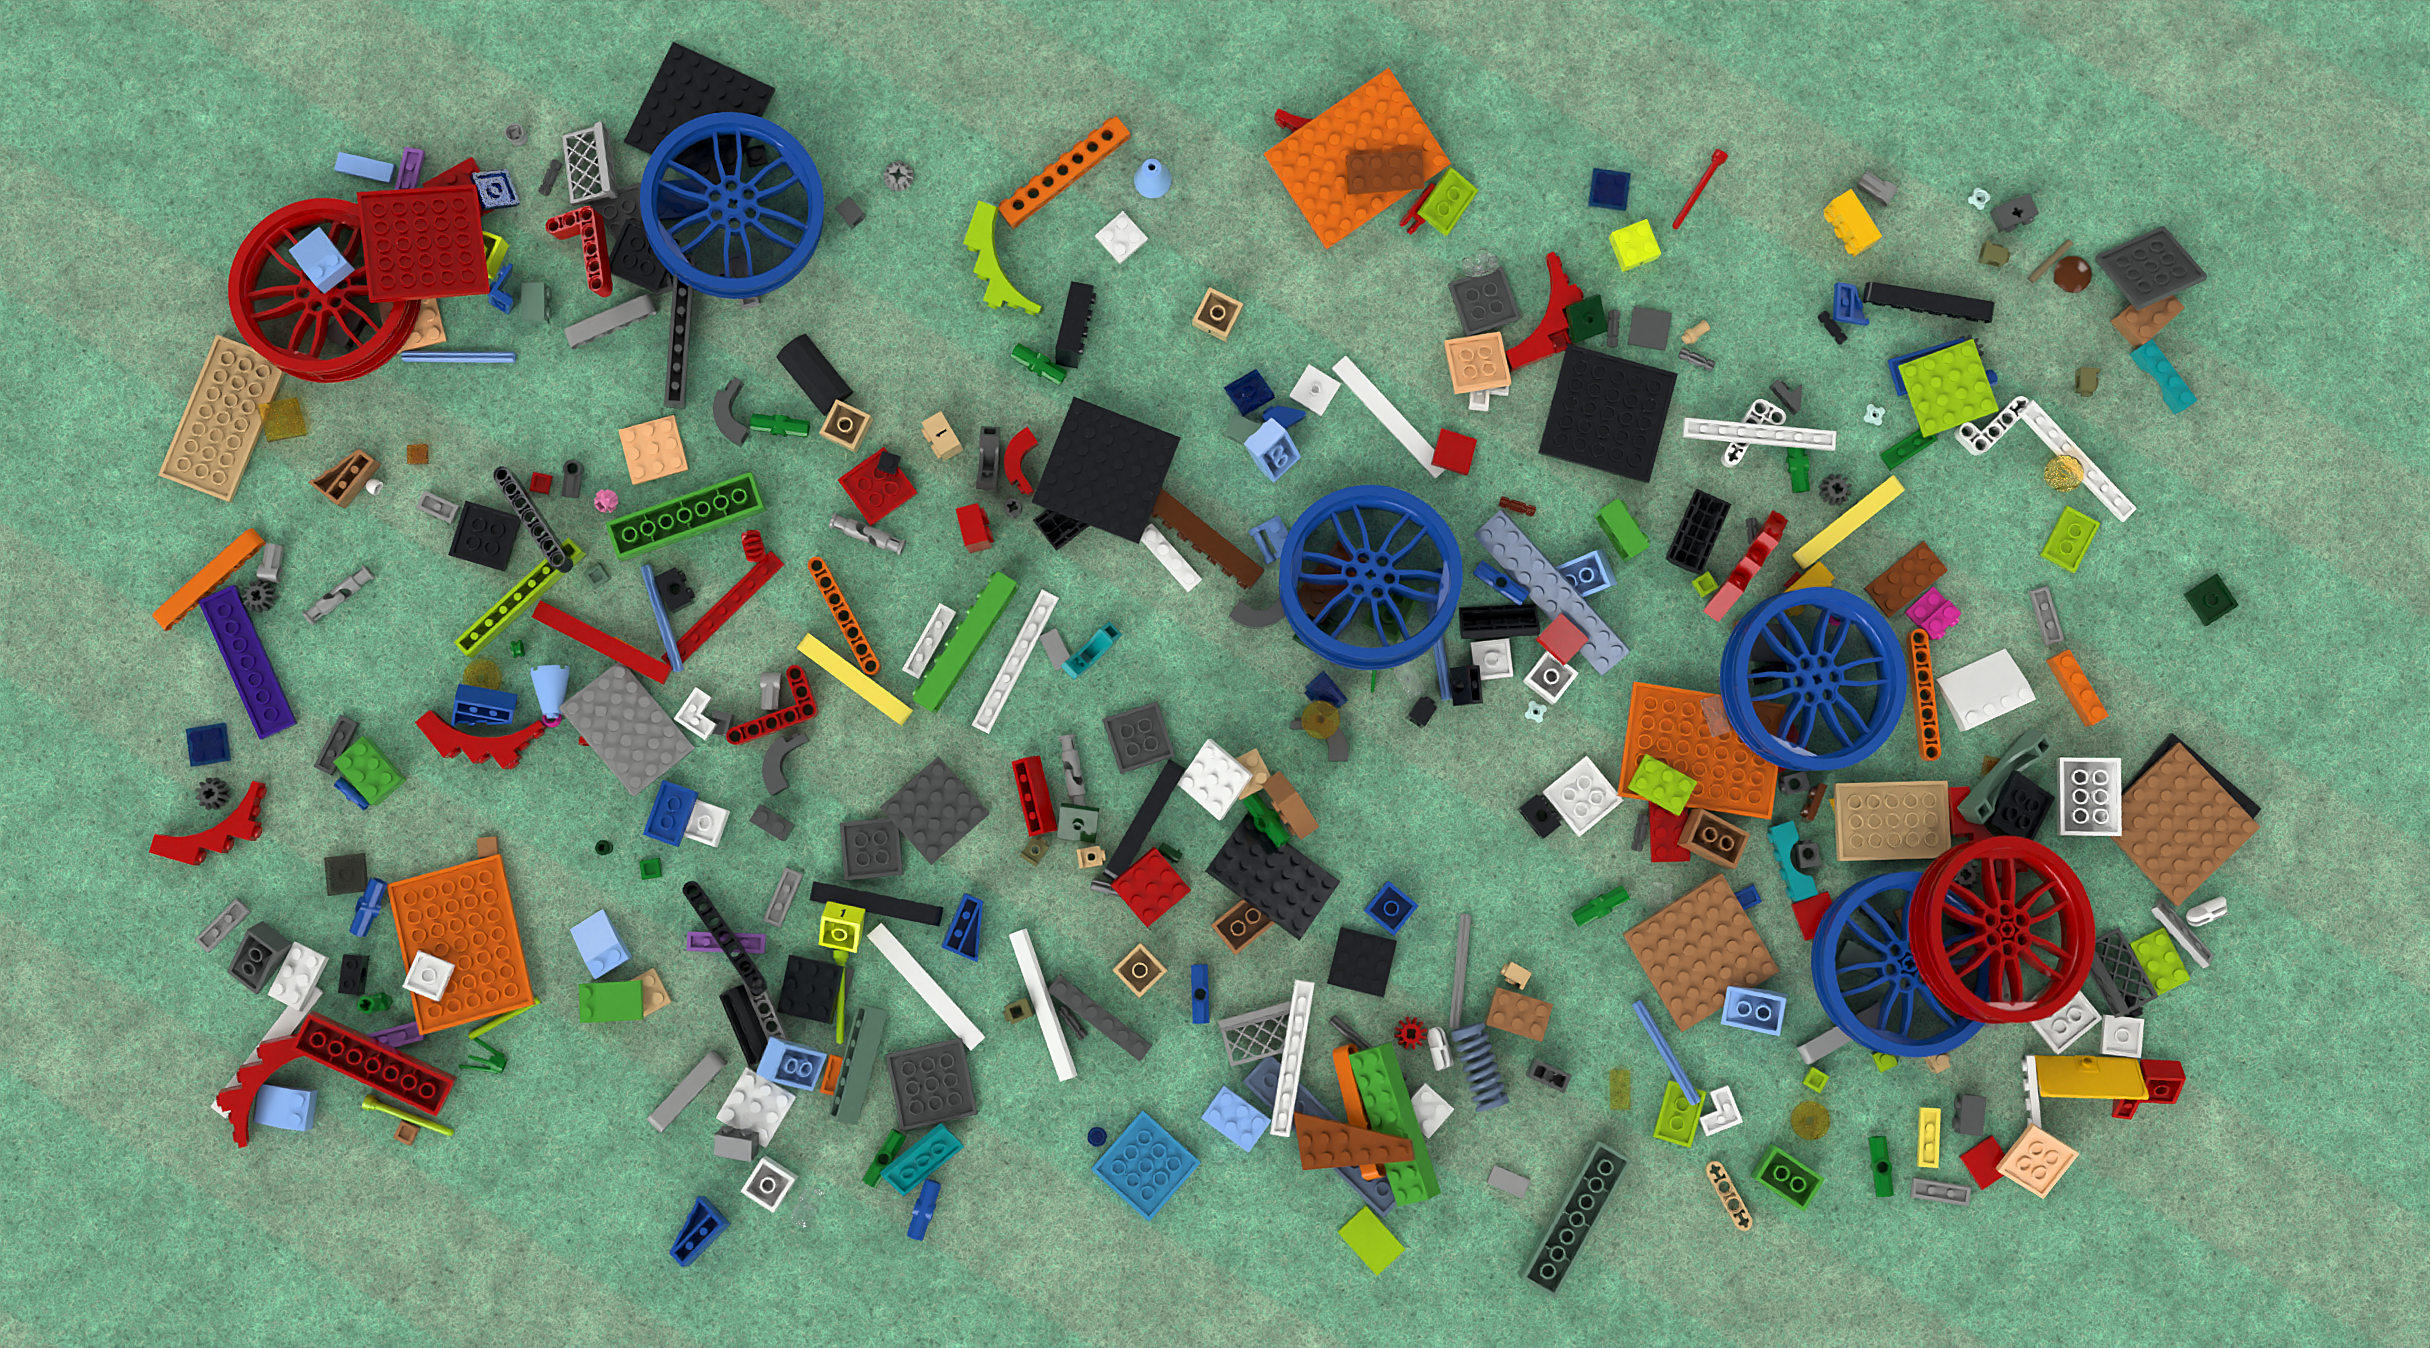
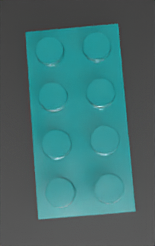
(922, 1159)

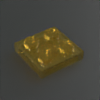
(282, 419)

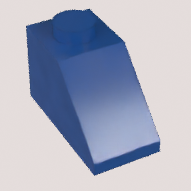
(1283, 415)

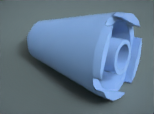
(1152, 179)
(551, 687)

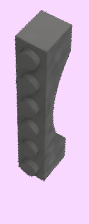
(1099, 1018)

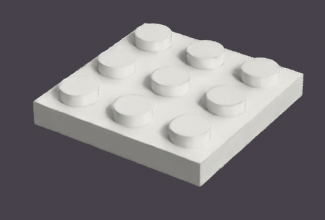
(1215, 779)
(1582, 796)
(2068, 1023)
(756, 1106)

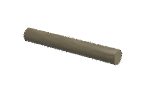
(2050, 261)

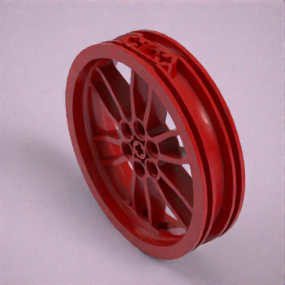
(242, 294)
(2002, 930)

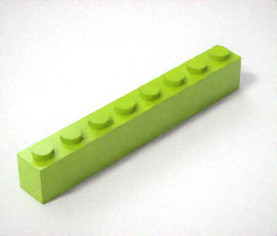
(514, 603)

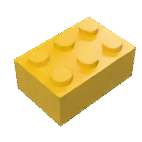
(1852, 223)

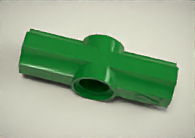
(1039, 363)
(779, 425)
(1798, 469)
(1266, 820)
(1600, 906)
(374, 1003)
(890, 1147)
(1883, 1178)

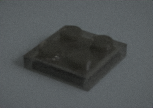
(346, 874)

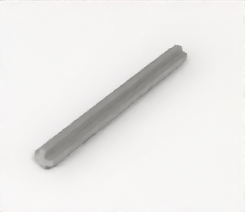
(1460, 969)

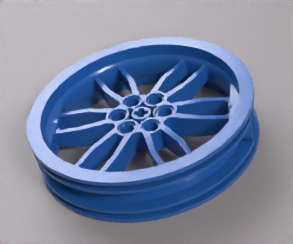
(792, 155)
(1353, 500)
(1814, 679)
(1832, 999)

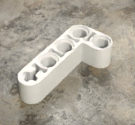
(1755, 418)
(1996, 424)

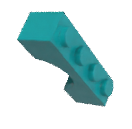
(2174, 389)
(1783, 838)

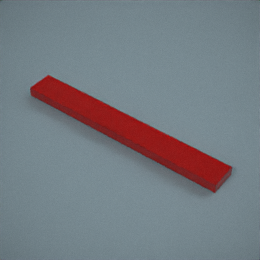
(726, 607)
(602, 642)

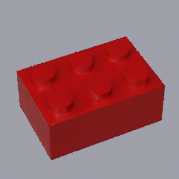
(974, 527)

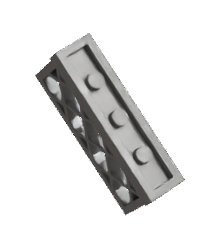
(604, 159)
(1251, 1019)

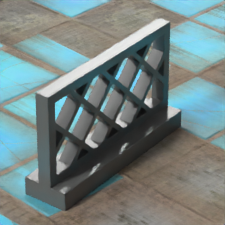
(2106, 983)

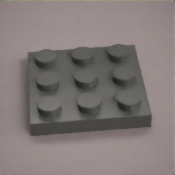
(1484, 302)
(1138, 737)
(871, 849)

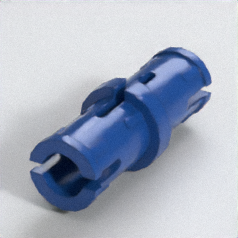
(351, 793)

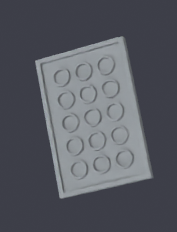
(626, 728)

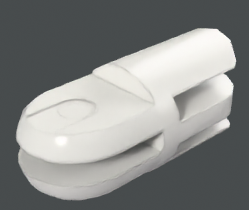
(2207, 912)
(1439, 1048)

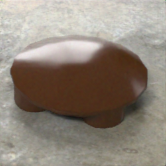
(2072, 274)

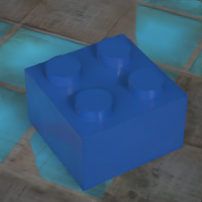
(1390, 908)

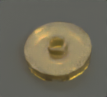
(2060, 481)
(489, 669)
(1313, 726)
(1819, 1124)

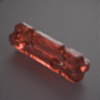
(1517, 506)

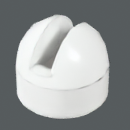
(372, 484)

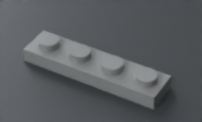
(2182, 933)

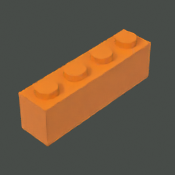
(2077, 688)

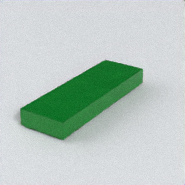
(1906, 448)

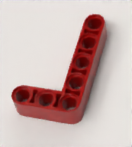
(592, 230)
(780, 716)

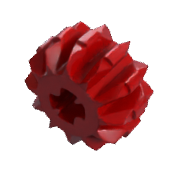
(753, 545)
(1403, 1032)

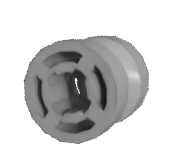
(514, 131)

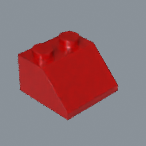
(2163, 1080)

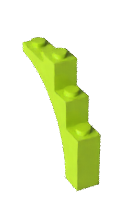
(982, 237)

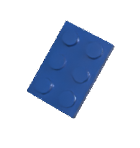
(673, 207)
(670, 813)

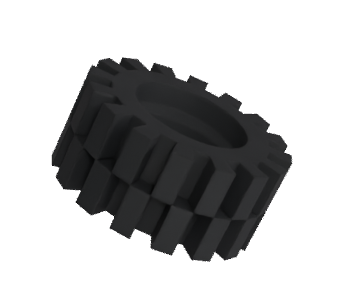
(1777, 667)

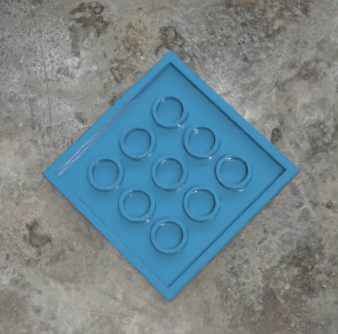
(1145, 1165)

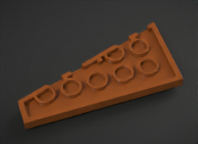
(1340, 1144)

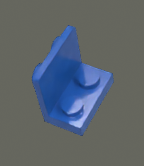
(498, 298)

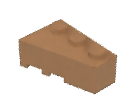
(346, 478)
(1290, 805)

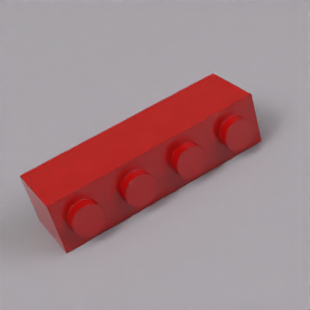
(1034, 796)

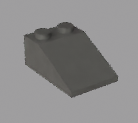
(258, 956)

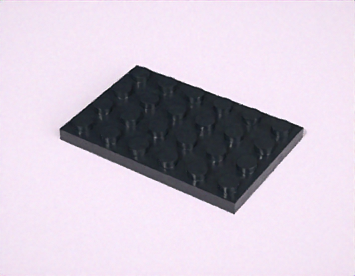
(1273, 879)

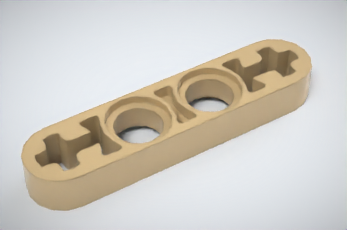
(1730, 1194)

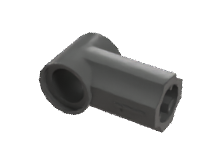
(571, 481)

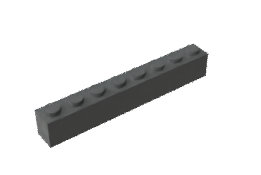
(679, 342)

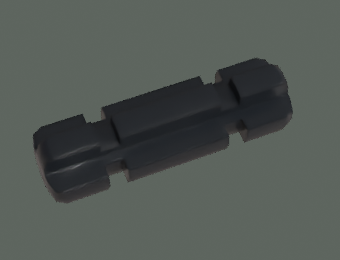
(1832, 327)

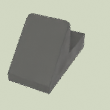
(1790, 400)

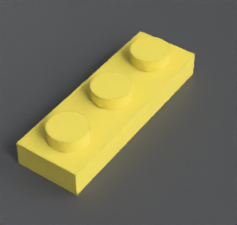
(1928, 1137)

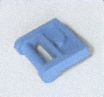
(1277, 535)

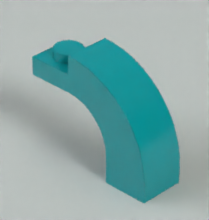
(1092, 650)

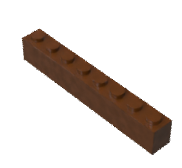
(1206, 540)

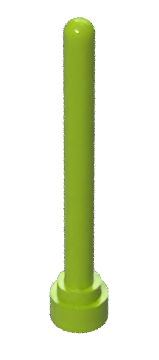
(840, 957)
(371, 1103)

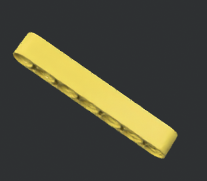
(1848, 522)
(854, 679)

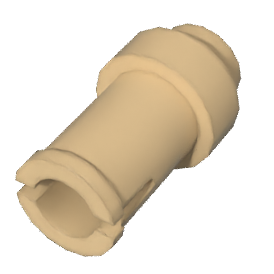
(1692, 335)

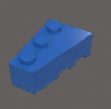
(483, 705)
(964, 928)
(699, 1232)

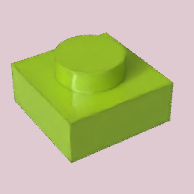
(1704, 584)
(1884, 1061)
(1815, 1079)

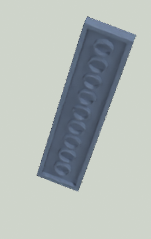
(1550, 589)
(1264, 1082)

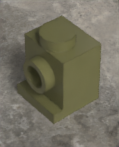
(1993, 254)
(2086, 381)
(1033, 858)
(1026, 1011)

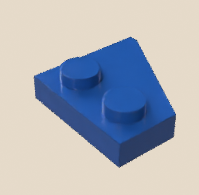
(1847, 305)

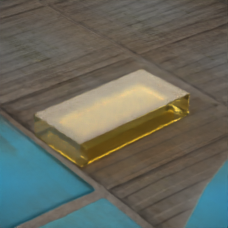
(1619, 1089)

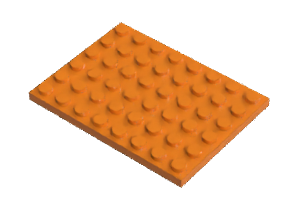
(1365, 122)
(1674, 730)
(471, 922)

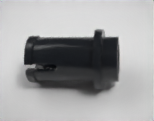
(2129, 1002)

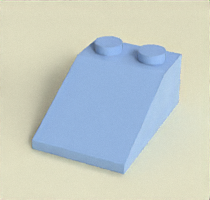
(321, 260)
(1589, 573)
(600, 945)
(1754, 1009)
(285, 1107)

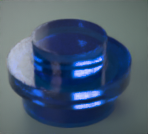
(1097, 1136)

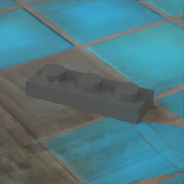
(336, 744)

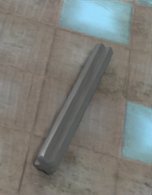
(1351, 1035)

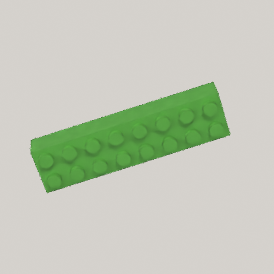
(686, 516)
(966, 642)
(1392, 1113)

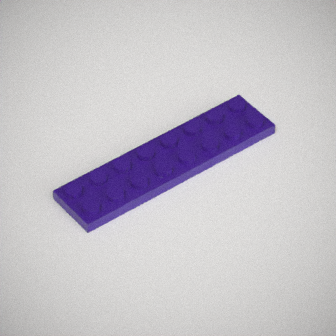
(247, 662)

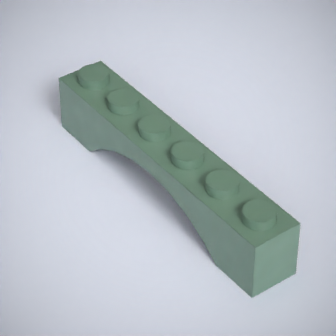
(1981, 801)

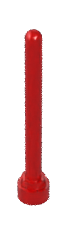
(1718, 158)

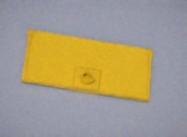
(2090, 1077)

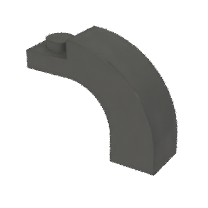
(723, 413)
(989, 458)
(1257, 619)
(1336, 743)
(773, 762)

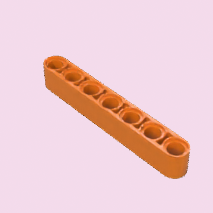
(208, 578)
(839, 608)
(1927, 686)
(1353, 1102)

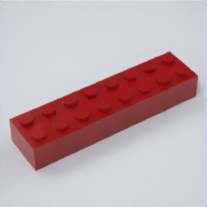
(373, 1063)

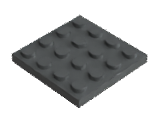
(2150, 268)
(934, 810)
(931, 1084)

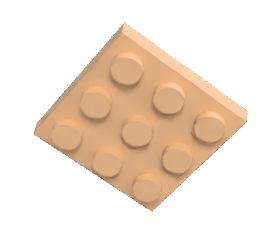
(428, 328)
(1477, 362)
(653, 450)
(2037, 1160)

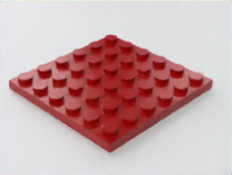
(423, 243)

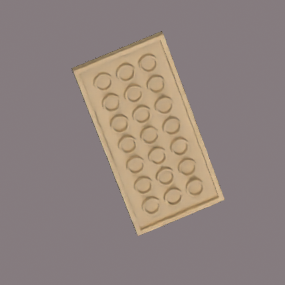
(222, 420)

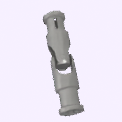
(870, 535)
(332, 599)
(1070, 758)

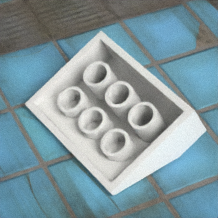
(1985, 690)
(2089, 797)

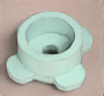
(1979, 203)
(1869, 414)
(1540, 711)

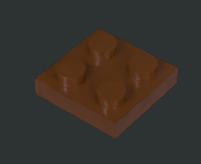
(1815, 797)

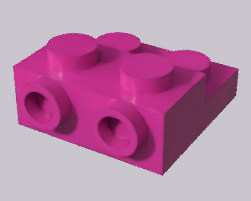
(1933, 614)

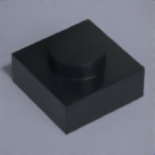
(756, 155)
(889, 463)

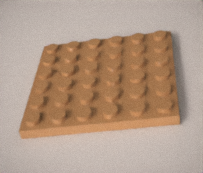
(2180, 824)
(1699, 950)

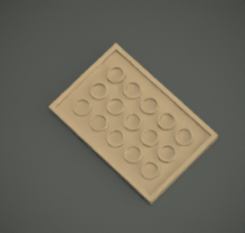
(1891, 820)

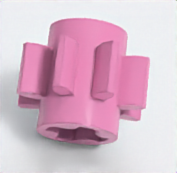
(606, 501)

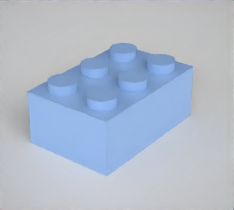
(1272, 449)
(791, 1064)
(1236, 1118)

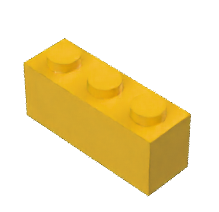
(1815, 576)

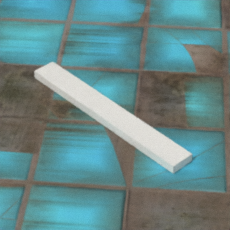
(1387, 414)
(1759, 434)
(2063, 445)
(1015, 661)
(926, 986)
(1043, 1005)
(284, 1026)
(1292, 1058)

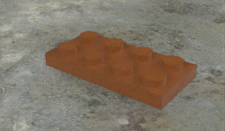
(1385, 172)
(1905, 579)
(1315, 596)

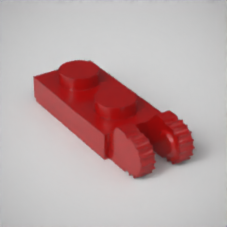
(1412, 212)

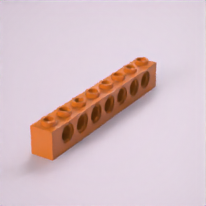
(1061, 182)

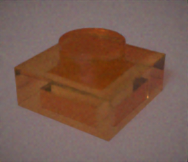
(417, 454)
(1988, 764)

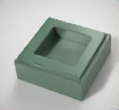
(596, 576)

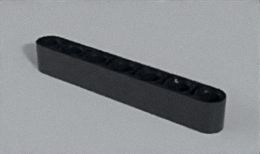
(1928, 301)
(539, 523)
(1144, 820)
(877, 903)
(728, 945)

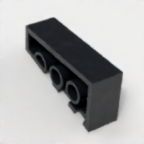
(1074, 324)

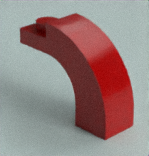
(1016, 450)

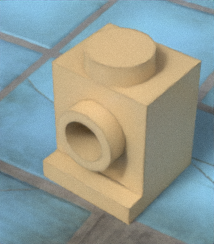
(1083, 859)
(1515, 974)
(1938, 1062)

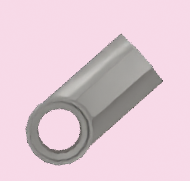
(1880, 190)
(271, 567)
(770, 690)

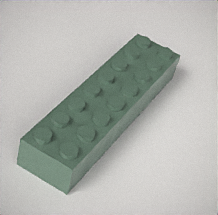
(1575, 1218)

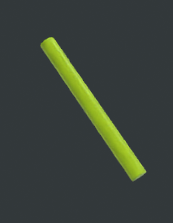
(499, 1020)

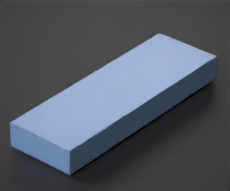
(364, 167)

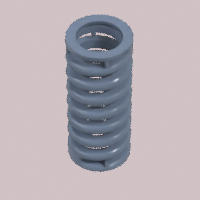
(1471, 1032)

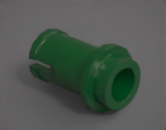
(599, 847)
(1170, 853)

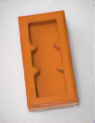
(831, 1074)

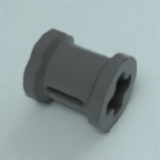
(1015, 513)

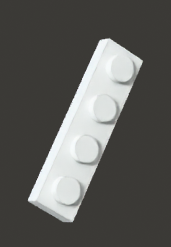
(1170, 558)
(929, 641)
(2031, 1086)

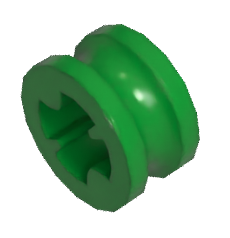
(517, 648)

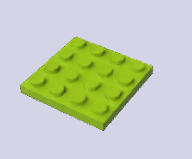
(1948, 388)

